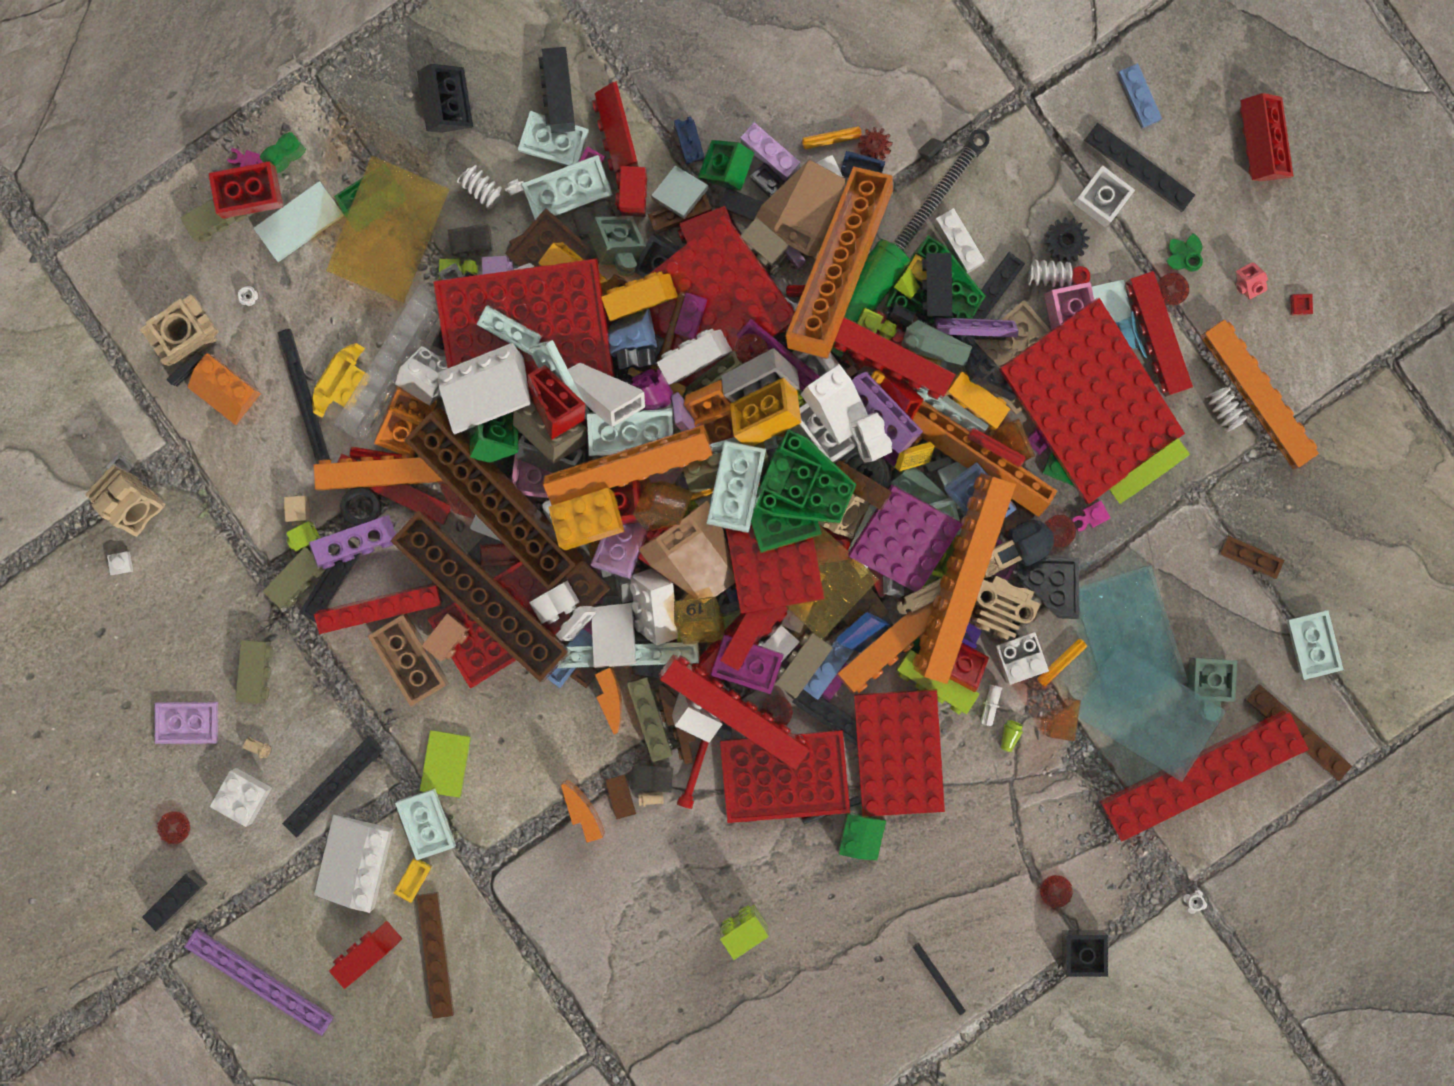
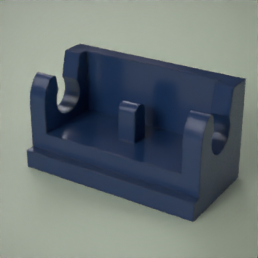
(689, 140)
(853, 159)

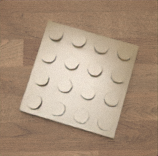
(1001, 351)

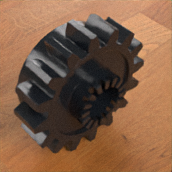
(1073, 232)

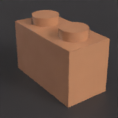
(446, 637)

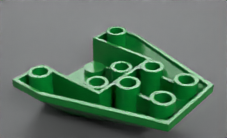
(965, 293)
(803, 483)

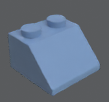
(632, 333)

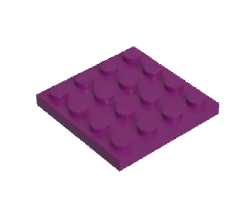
(905, 539)

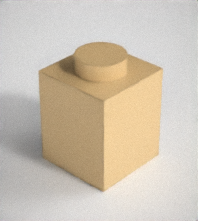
(297, 510)

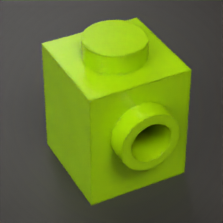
(302, 535)

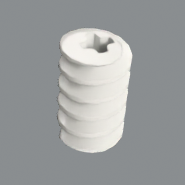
(480, 187)
(1050, 273)
(1227, 408)

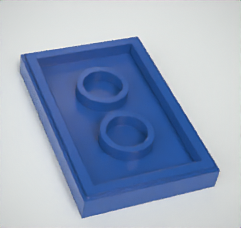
(863, 632)

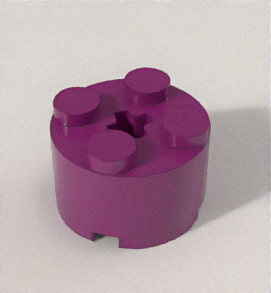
(655, 388)

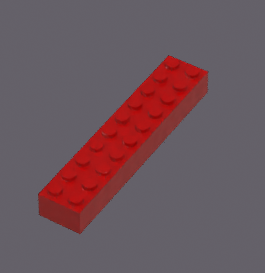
(1212, 773)

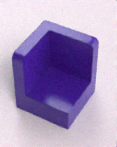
(971, 636)

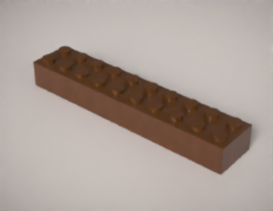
(493, 499)
(481, 596)

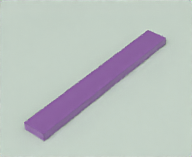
(259, 982)

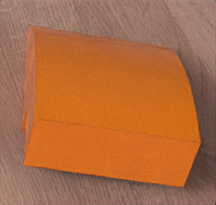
(712, 410)
(400, 419)
(611, 698)
(582, 811)

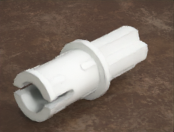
(991, 705)

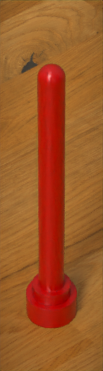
(686, 798)

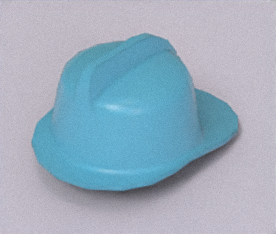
(1129, 331)

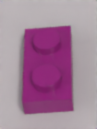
(690, 315)

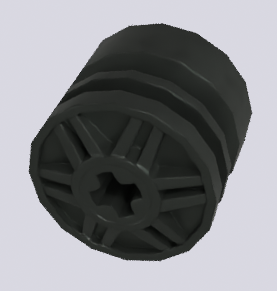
(880, 467)

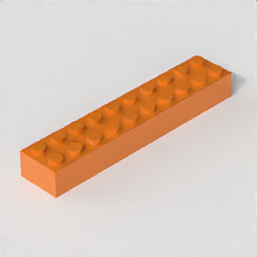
(839, 262)
(963, 577)

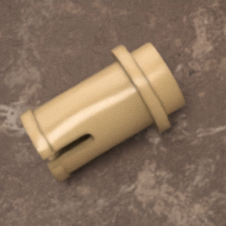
(257, 747)
(650, 798)

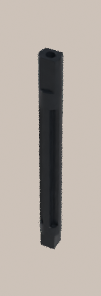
(303, 395)

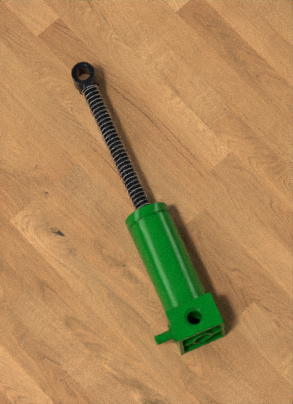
(887, 259)

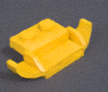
(338, 379)

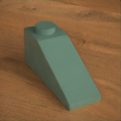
(935, 344)
(917, 484)

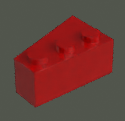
(555, 402)
(364, 955)

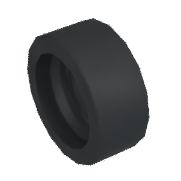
(344, 505)

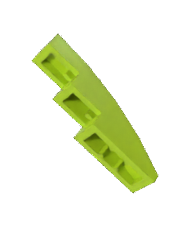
(1150, 470)

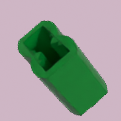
(287, 149)

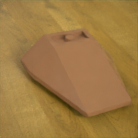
(804, 207)
(693, 555)

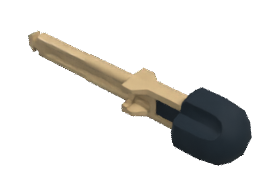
(1026, 544)

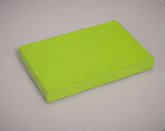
(445, 763)

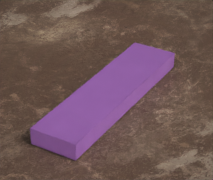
(976, 327)

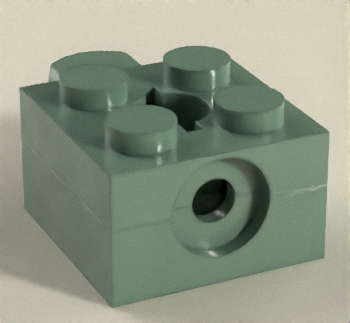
(617, 242)
(1213, 679)

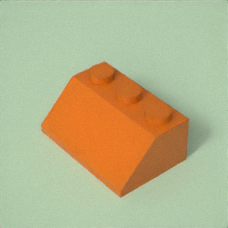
(222, 388)

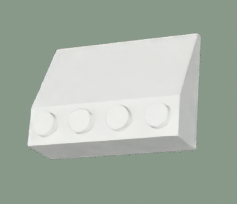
(484, 388)
(353, 863)

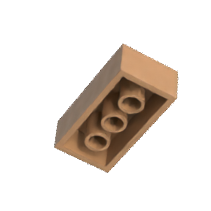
(407, 660)

